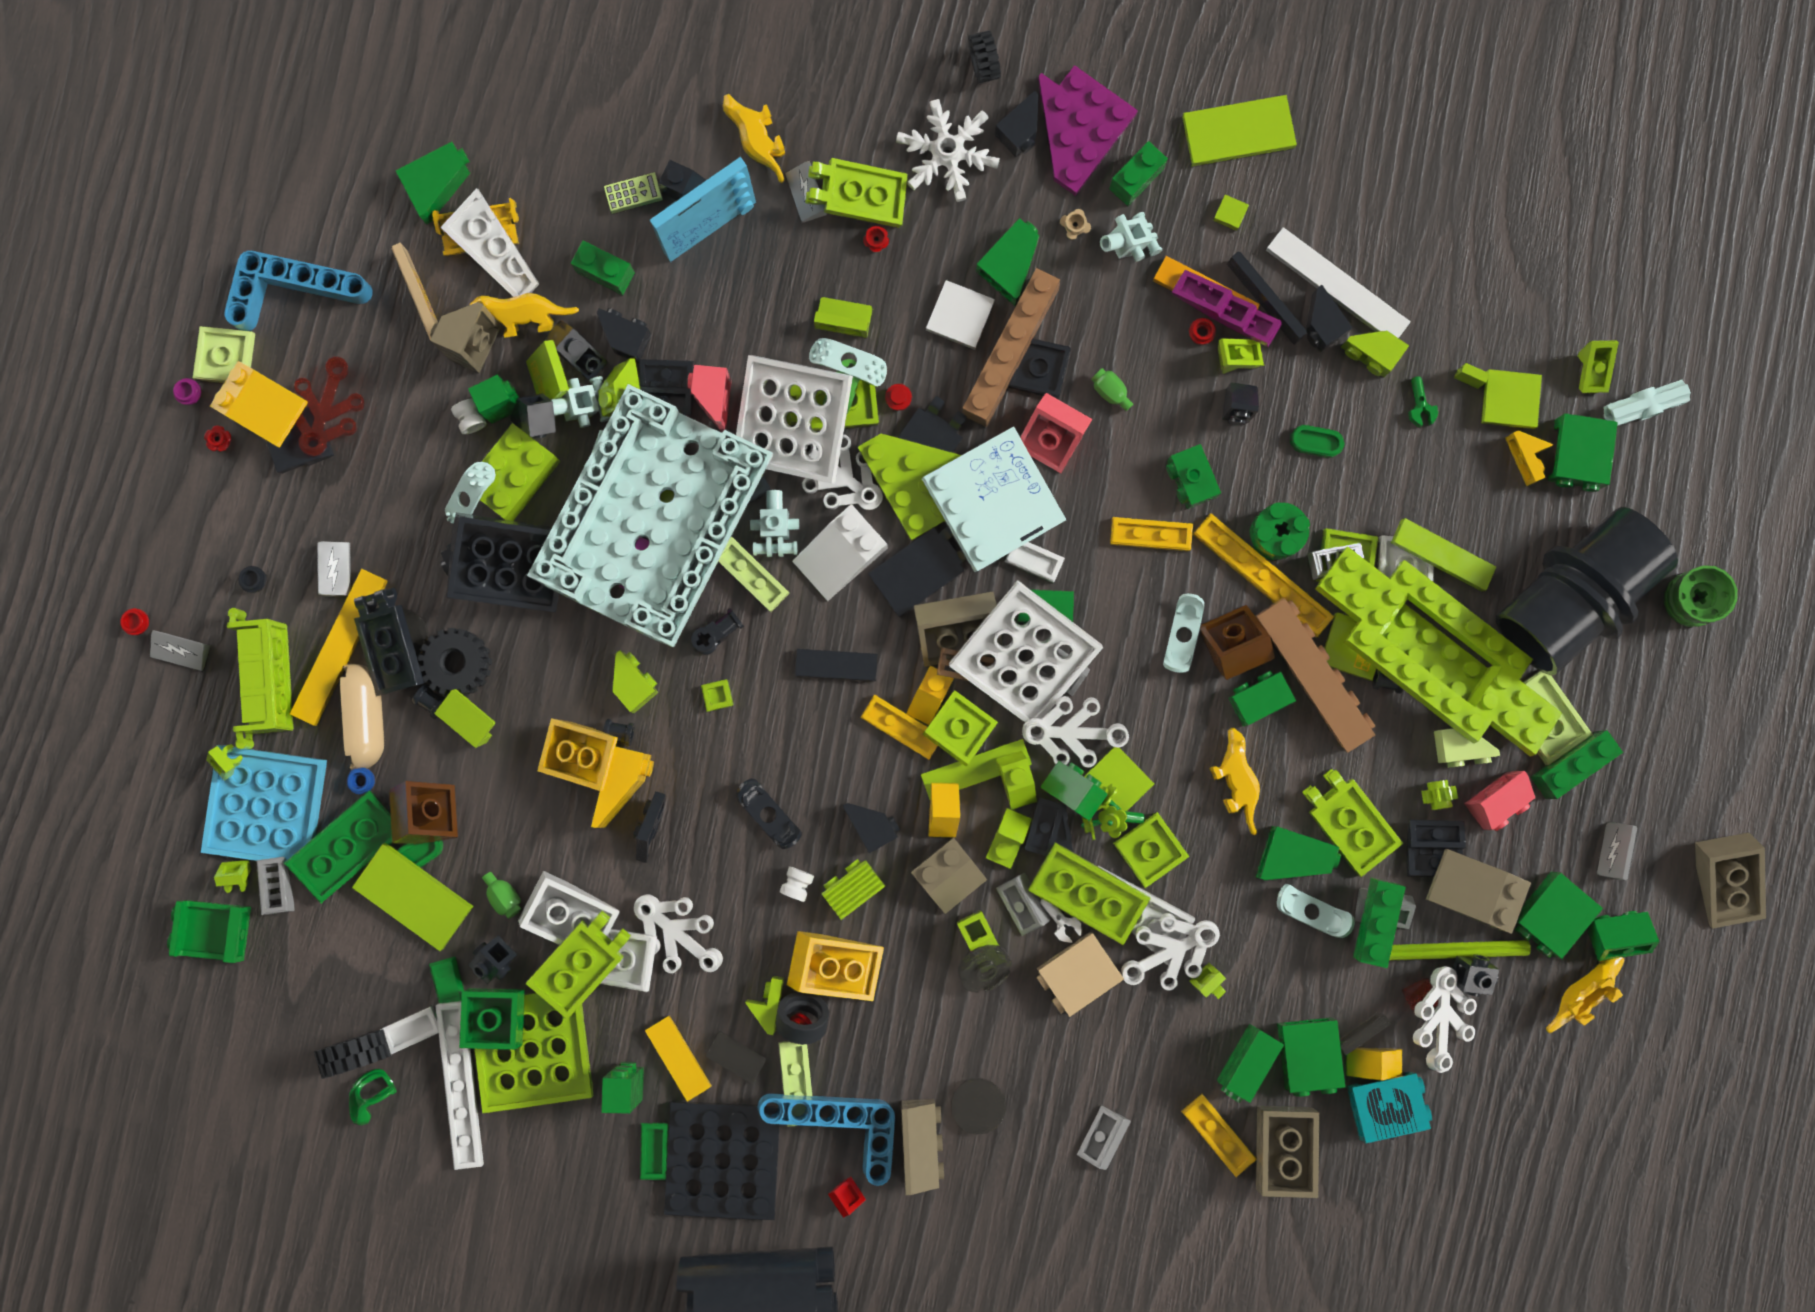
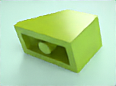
(615, 385)
(1017, 779)

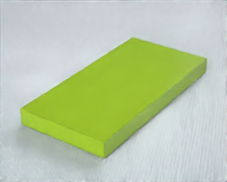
(1239, 130)
(1089, 893)
(412, 896)

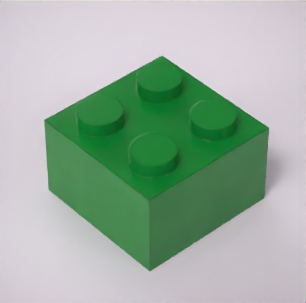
(492, 1018)

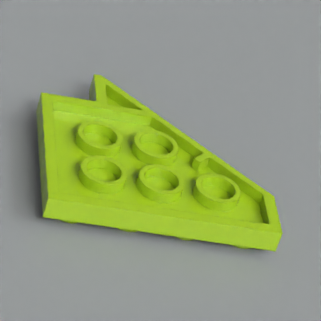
(899, 471)

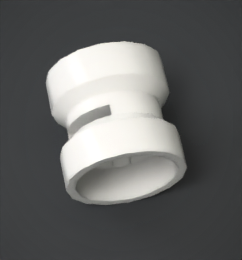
(468, 416)
(796, 884)

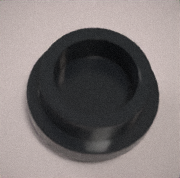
(252, 579)

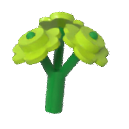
(1113, 819)

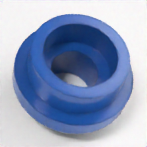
(352, 780)

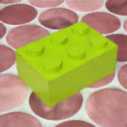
(520, 471)

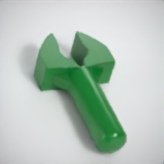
(1421, 404)

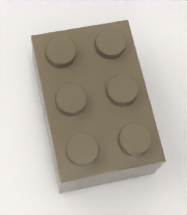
(1287, 1151)

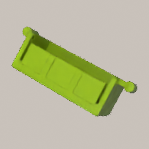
(263, 677)

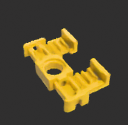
(503, 212)

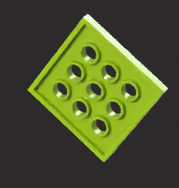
(550, 1090)

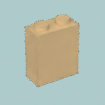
(1079, 974)

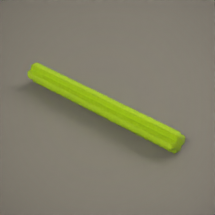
(1467, 949)

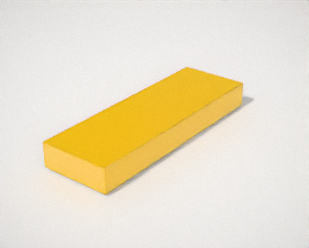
(1151, 534)
(898, 726)
(678, 1058)
(1219, 1135)

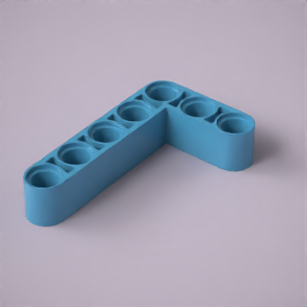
(291, 279)
(838, 1118)

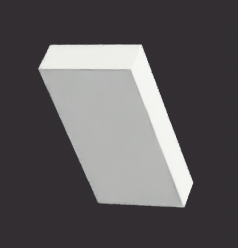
(1036, 561)
(411, 1030)

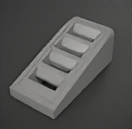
(1316, 562)
(264, 887)

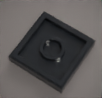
(1042, 369)

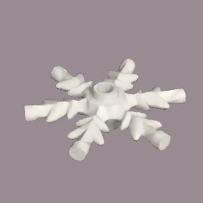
(947, 142)

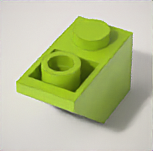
(1376, 350)
(630, 684)
(976, 931)

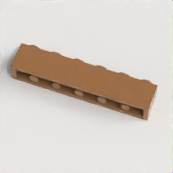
(1011, 347)
(1315, 675)

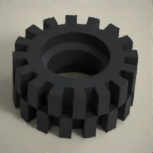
(984, 56)

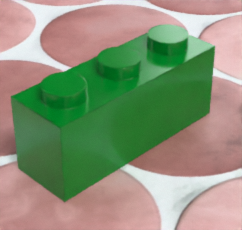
(1576, 765)
(1379, 922)
(622, 1088)

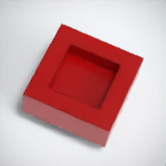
(847, 1197)

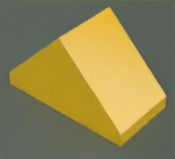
(944, 810)
(1374, 1063)

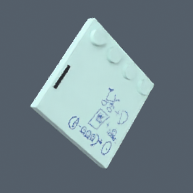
(993, 499)

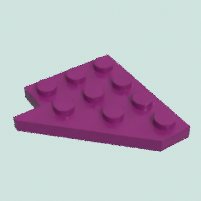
(1080, 125)

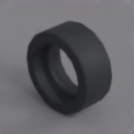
(800, 1033)

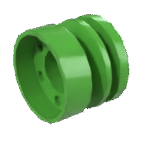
(1715, 592)

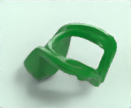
(358, 1108)

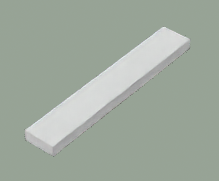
(1339, 285)
(459, 1089)

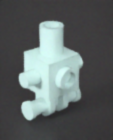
(1131, 238)
(580, 402)
(774, 525)

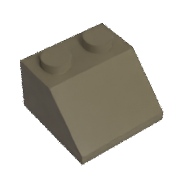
(948, 875)

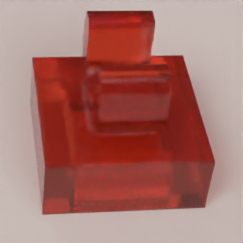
(1417, 992)

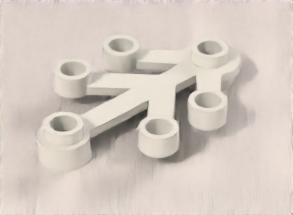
(845, 478)
(1070, 732)
(674, 931)
(1173, 950)
(1444, 985)

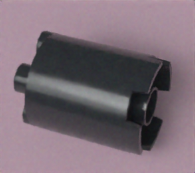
(759, 1281)

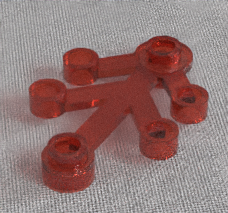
(324, 412)

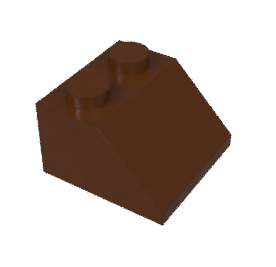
(1237, 642)
(423, 812)

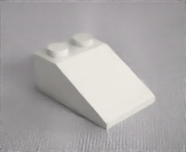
(840, 552)
(559, 907)

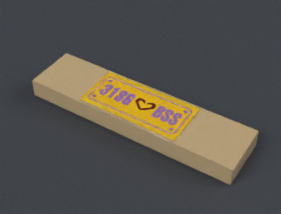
(415, 287)

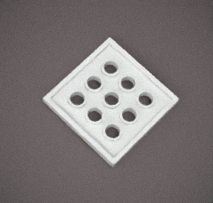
(832, 413)
(1001, 621)

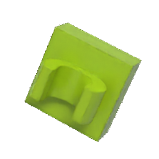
(221, 762)
(233, 874)
(1209, 981)

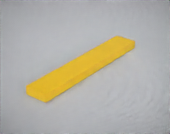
(1261, 572)
(334, 653)

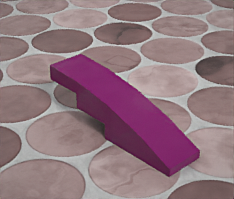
(1226, 308)

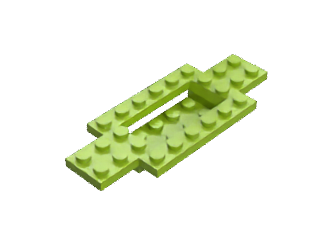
(1431, 663)

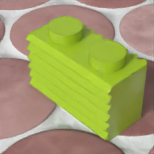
(852, 889)

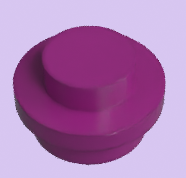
(187, 391)

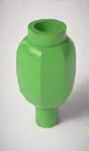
(1111, 388)
(502, 896)

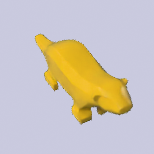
(754, 134)
(522, 310)
(1239, 778)
(1588, 993)

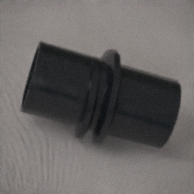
(1588, 590)

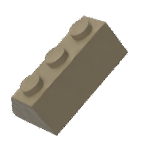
(466, 335)
(951, 623)
(921, 1145)

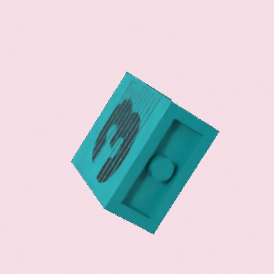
(1389, 1107)

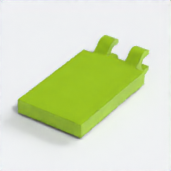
(859, 191)
(861, 413)
(1352, 823)
(578, 965)

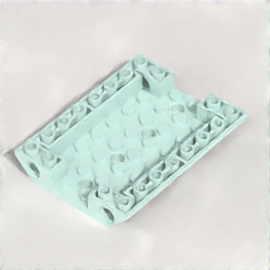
(621, 501)

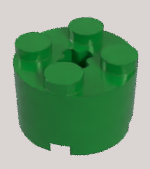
(1294, 529)

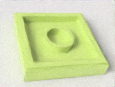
(220, 351)

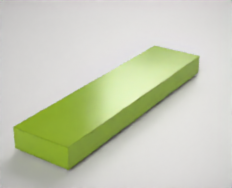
(1443, 554)
(980, 768)

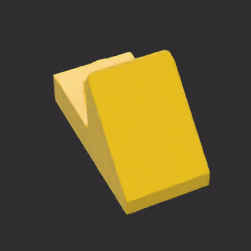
(1523, 450)
(929, 696)

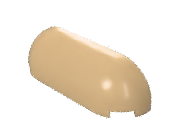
(361, 717)

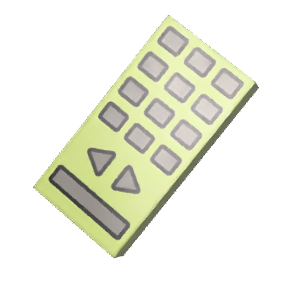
(633, 193)

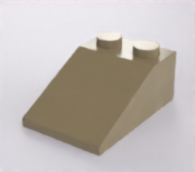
(1732, 879)
(1478, 891)

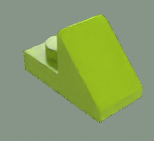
(1239, 354)
(1598, 365)
(1008, 838)
(766, 1011)

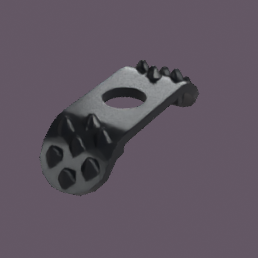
(754, 799)

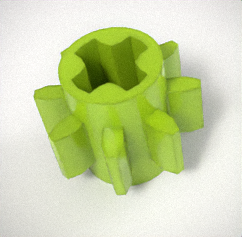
(1439, 794)

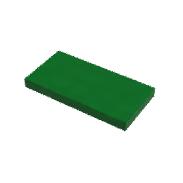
(342, 847)

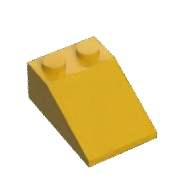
(258, 404)
(577, 754)
(624, 778)
(834, 966)

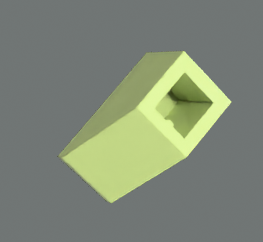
(1455, 748)

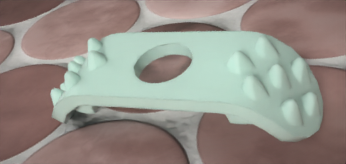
(868, 366)
(474, 483)
(1188, 615)
(1330, 919)

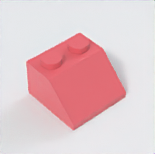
(712, 392)
(1054, 432)
(1501, 799)

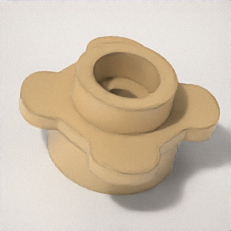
(1078, 217)

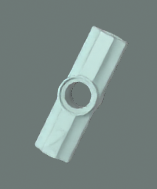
(1648, 403)

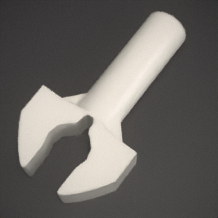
(1061, 920)

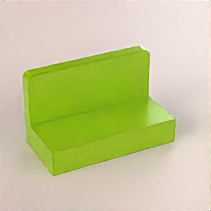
(843, 317)
(465, 718)

